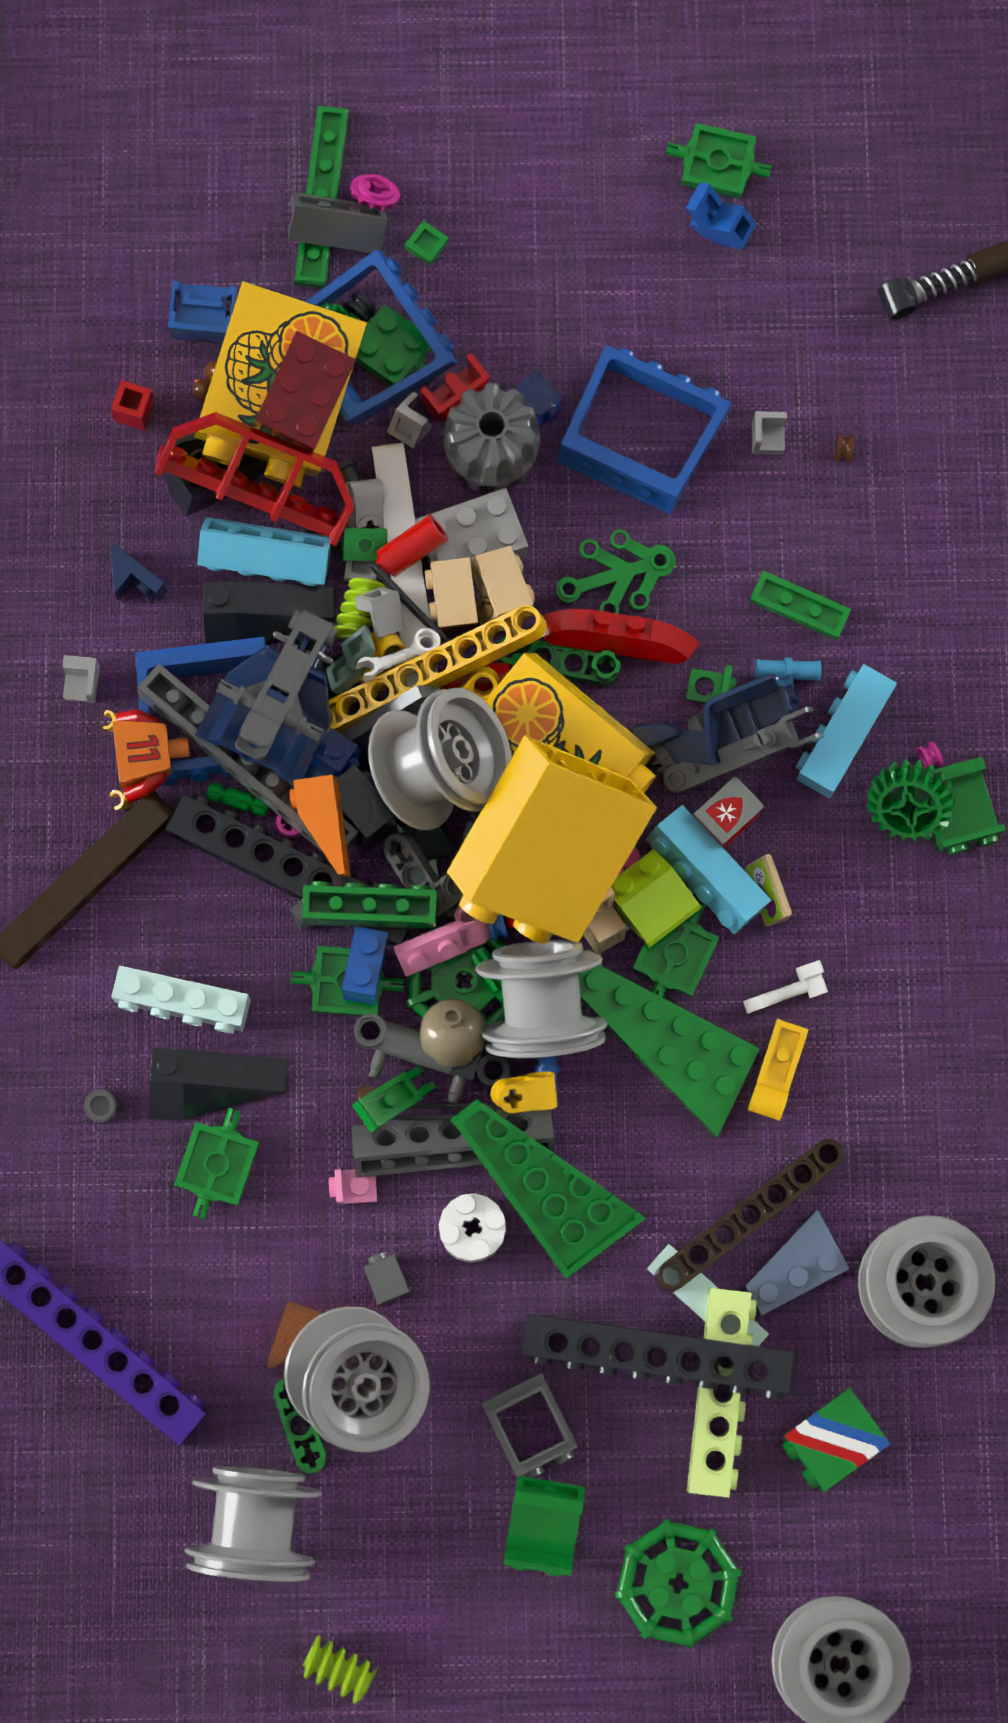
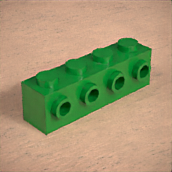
(369, 906)

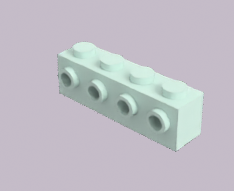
(181, 999)

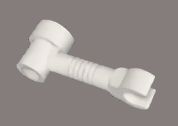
(424, 641)
(810, 982)

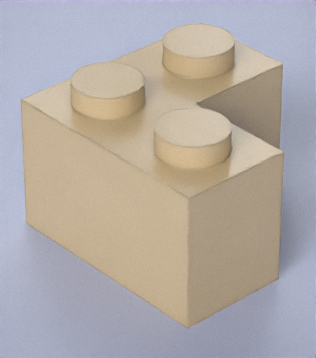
(499, 584)
(453, 593)

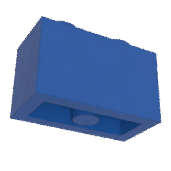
(365, 965)

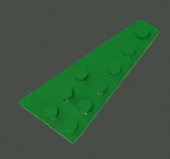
(680, 1049)
(556, 1201)

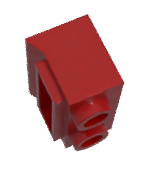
(449, 394)

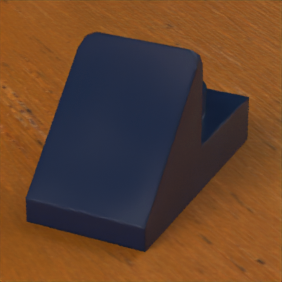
(127, 571)

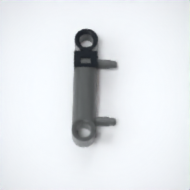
(406, 1045)

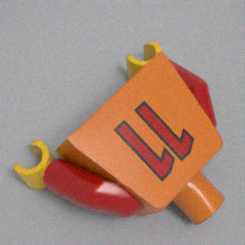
(142, 754)

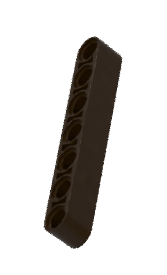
(84, 879)
(760, 1204)

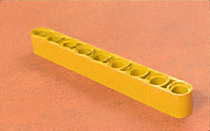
(425, 665)

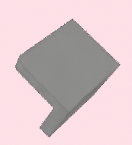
(407, 424)
(769, 433)
(384, 609)
(80, 678)

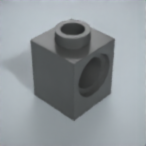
(385, 1278)

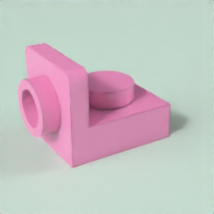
(351, 1189)

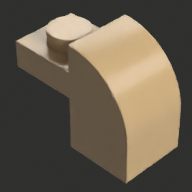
(606, 926)

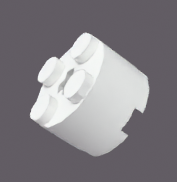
(478, 1246)

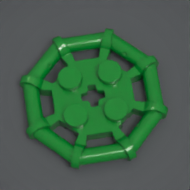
(445, 981)
(690, 1599)

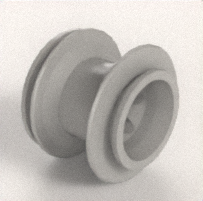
(438, 758)
(541, 1000)
(967, 1270)
(383, 1406)
(253, 1525)
(883, 1653)

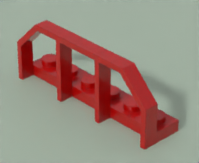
(262, 495)

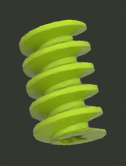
(352, 618)
(338, 1670)

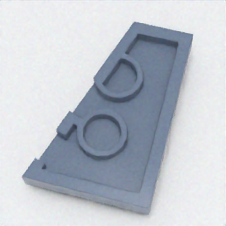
(798, 1266)

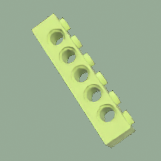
(700, 1477)

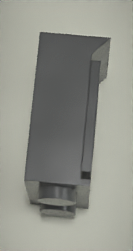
(559, 1453)

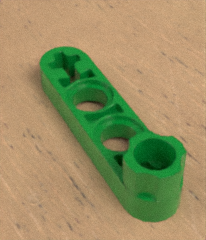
(560, 654)

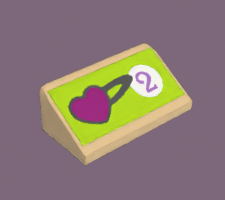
(766, 877)

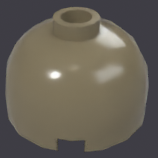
(452, 1032)

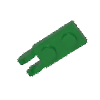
(391, 1099)

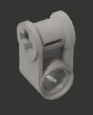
(368, 503)

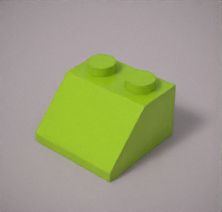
(652, 898)

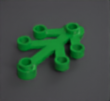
(620, 572)

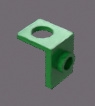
(362, 543)
(721, 682)

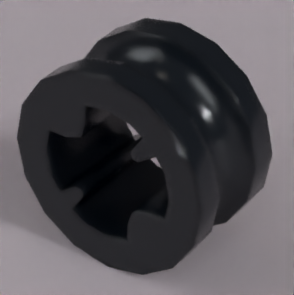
(360, 306)

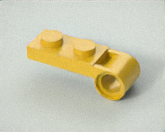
(778, 1070)

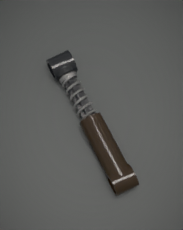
(902, 296)

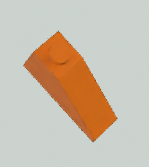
(321, 811)

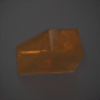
(292, 1322)

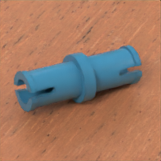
(801, 669)

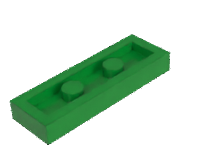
(800, 605)

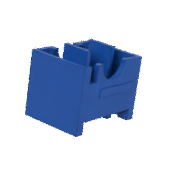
(201, 311)

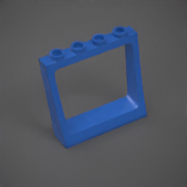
(352, 406)
(621, 471)
(190, 662)

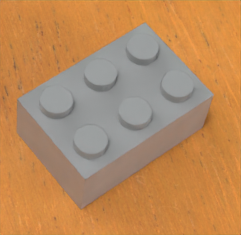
(479, 528)

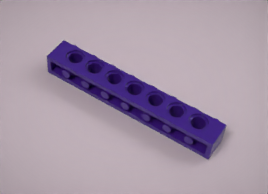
(22, 1296)

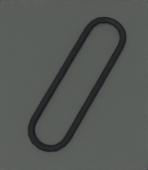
(407, 601)
(435, 1117)

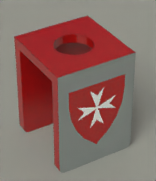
(729, 812)

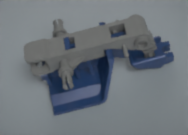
(276, 701)
(732, 733)

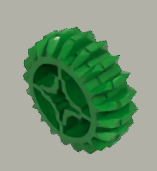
(898, 812)

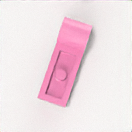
(442, 943)

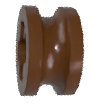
(844, 448)

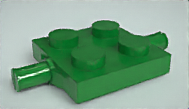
(718, 159)
(391, 347)
(678, 957)
(327, 983)
(216, 1164)

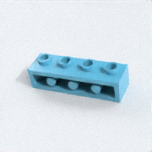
(264, 551)
(846, 730)
(708, 869)

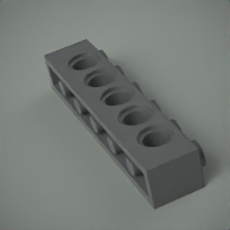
(397, 1149)

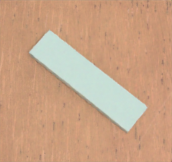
(695, 1296)

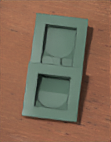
(343, 672)

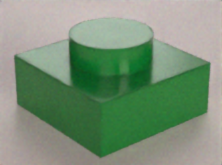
(426, 243)

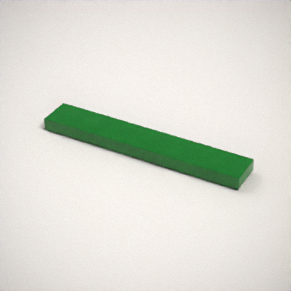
(324, 182)

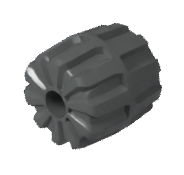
(491, 438)

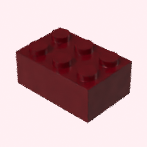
(304, 391)

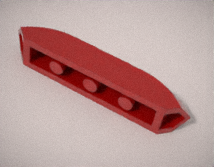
(619, 634)

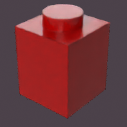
(133, 405)

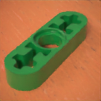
(300, 1452)

